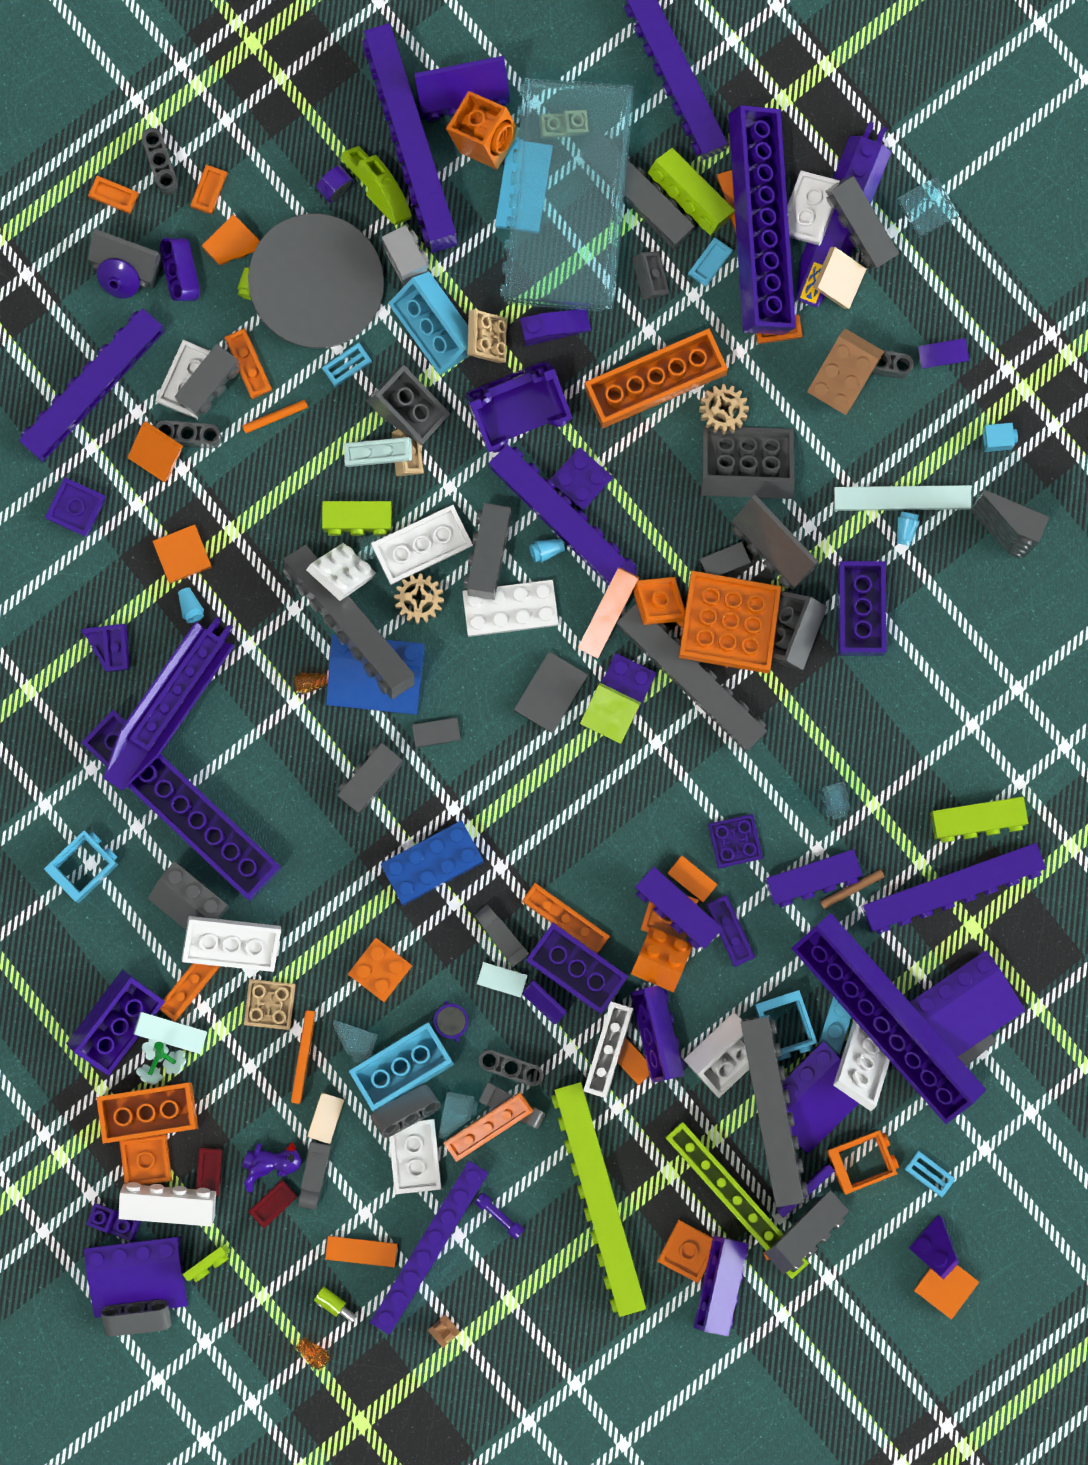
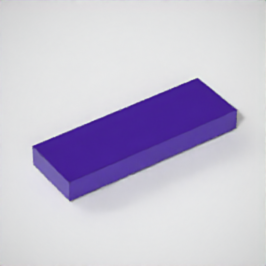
(732, 932)
(812, 1184)

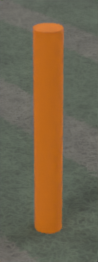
(277, 415)

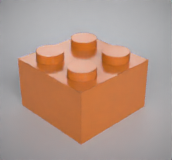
(662, 959)

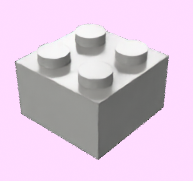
(404, 254)

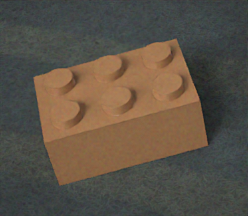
(845, 371)

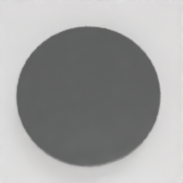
(315, 281)

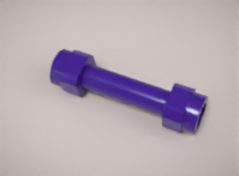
(514, 1229)

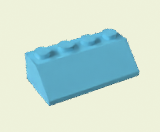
(432, 322)
(401, 1067)

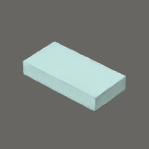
(502, 979)

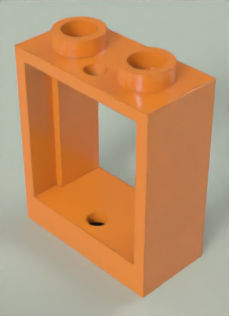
(841, 1174)

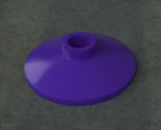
(118, 278)

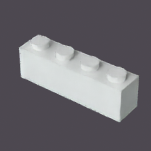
(608, 1050)
(167, 1204)

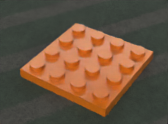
(730, 622)

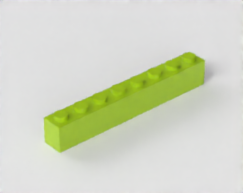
(726, 1188)

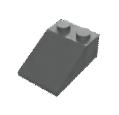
(408, 405)

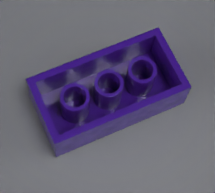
(861, 608)
(576, 968)

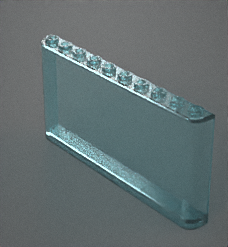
(567, 194)

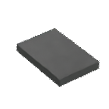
(550, 692)

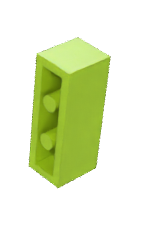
(357, 517)

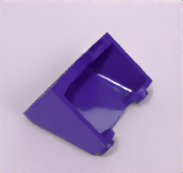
(518, 404)

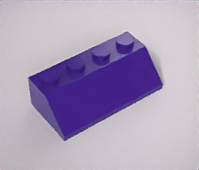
(110, 1025)
(657, 1033)

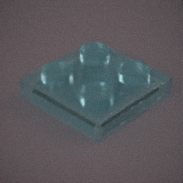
(927, 207)

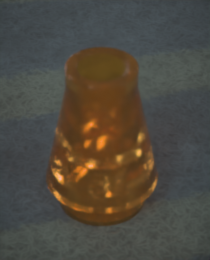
(309, 682)
(314, 1354)

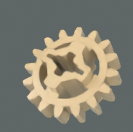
(715, 413)
(406, 597)

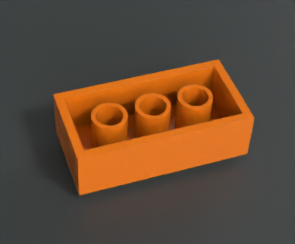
(147, 1112)

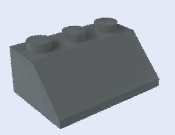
(142, 259)
(796, 629)
(184, 896)

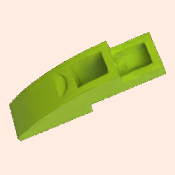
(380, 183)

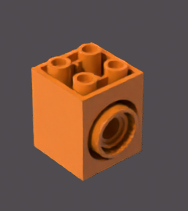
(482, 130)

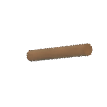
(851, 889)

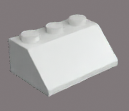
(721, 1056)

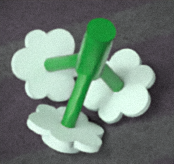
(158, 1051)

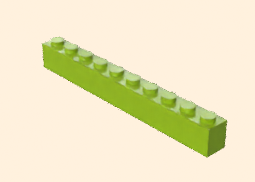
(600, 1200)

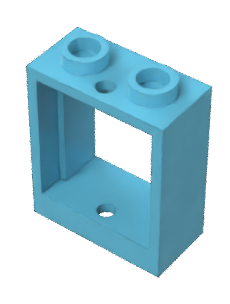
(64, 882)
(785, 999)

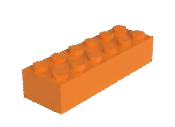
(655, 378)

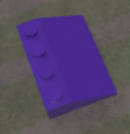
(444, 88)
(969, 1004)
(814, 1098)
(136, 1273)

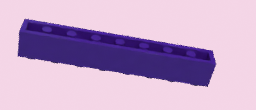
(677, 77)
(92, 384)
(558, 514)
(954, 887)
(429, 1247)

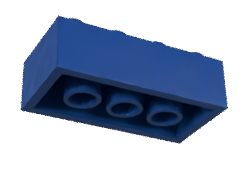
(432, 863)

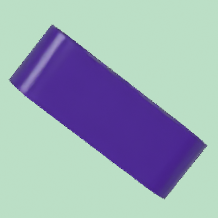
(179, 269)

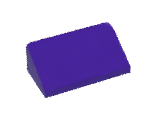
(544, 1002)

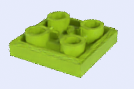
(610, 713)
(201, 1269)

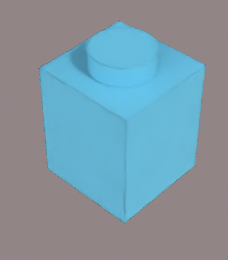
(999, 437)

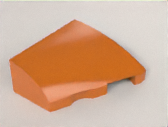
(230, 242)

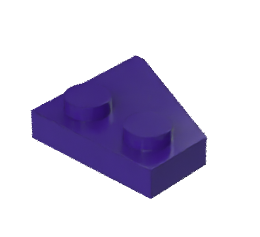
(110, 645)
(936, 1248)

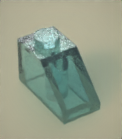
(835, 800)
(356, 1041)
(456, 1112)

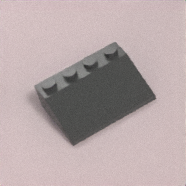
(748, 462)
(1011, 524)
(773, 543)

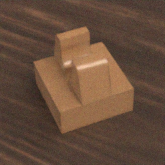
(444, 1331)

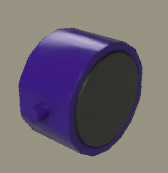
(334, 184)
(451, 1021)

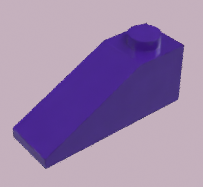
(554, 326)

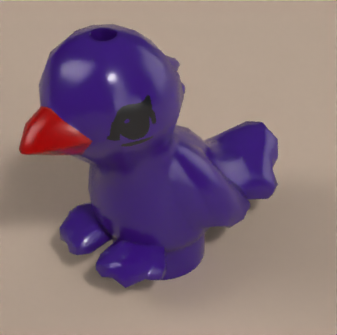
(263, 1162)

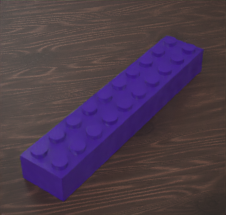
(411, 141)
(761, 220)
(191, 815)
(889, 1019)

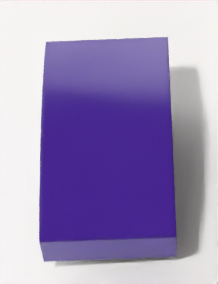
(943, 353)
(108, 1221)

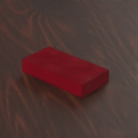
(209, 1169)
(273, 1204)

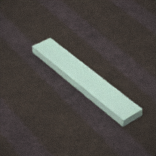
(902, 498)

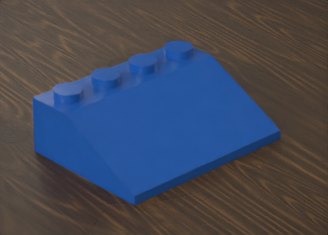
(353, 688)

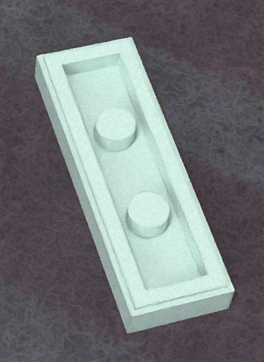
(378, 452)
(170, 1032)

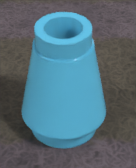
(906, 527)
(545, 549)
(190, 606)

